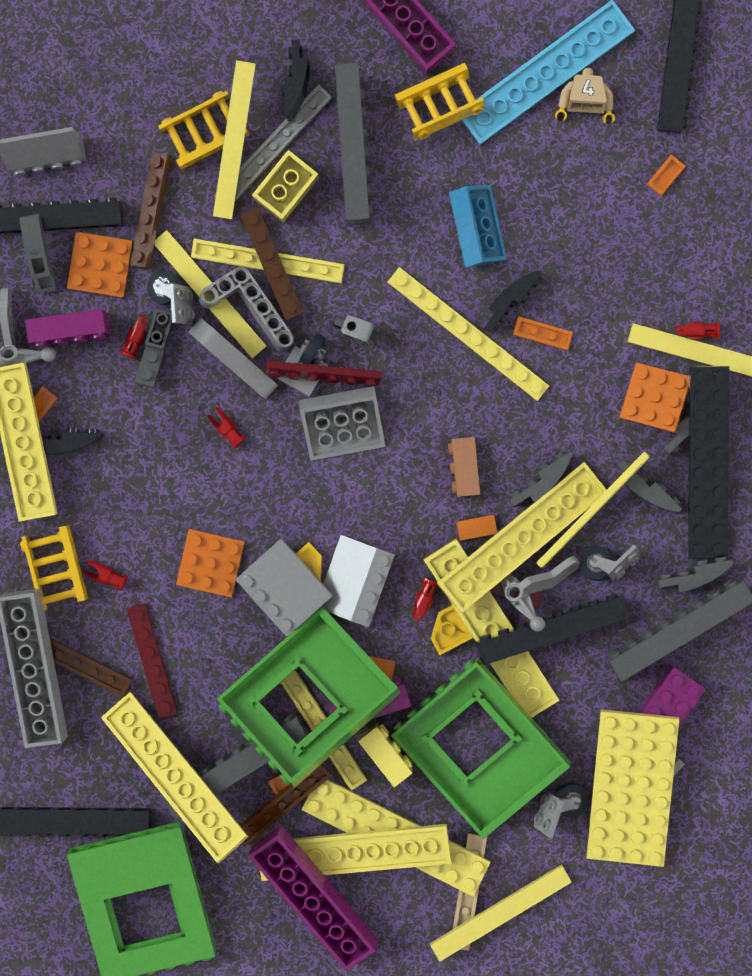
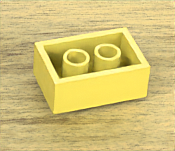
(285, 186)
(386, 754)

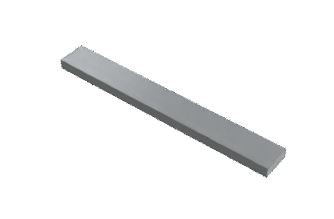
(280, 139)

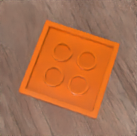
(100, 264)
(655, 397)
(210, 563)

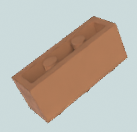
(464, 466)

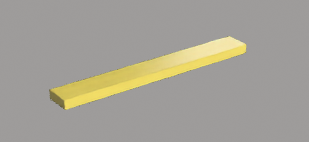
(234, 139)
(248, 258)
(198, 281)
(690, 349)
(593, 509)
(314, 716)
(500, 913)

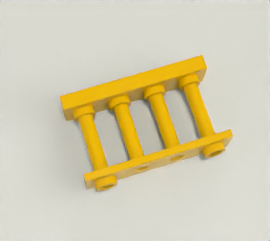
(432, 86)
(202, 150)
(68, 554)

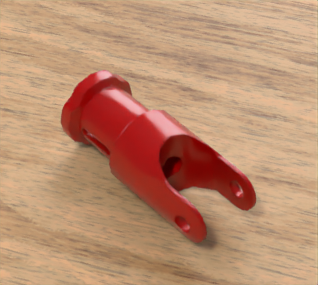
(696, 330)
(136, 336)
(227, 428)
(106, 575)
(424, 598)

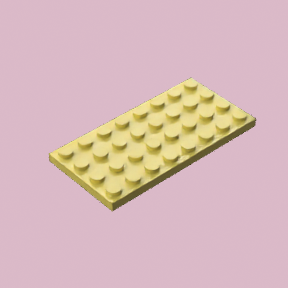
(632, 787)

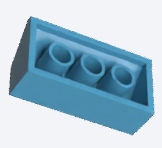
(477, 225)

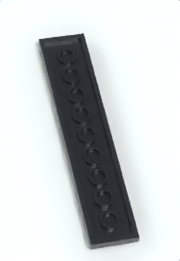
(708, 462)

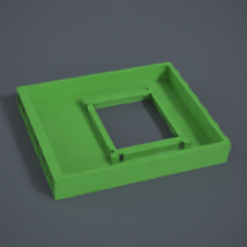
(339, 671)
(508, 776)
(133, 865)

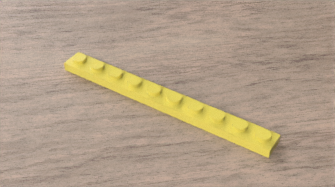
(468, 334)

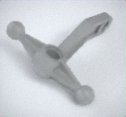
(9, 353)
(535, 584)

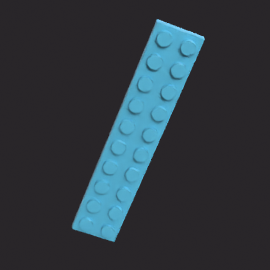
(549, 70)

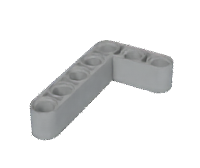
(251, 302)
(232, 358)

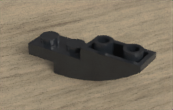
(297, 82)
(516, 293)
(71, 441)

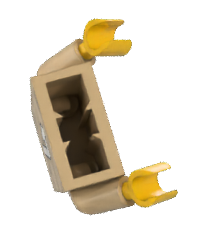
(587, 95)

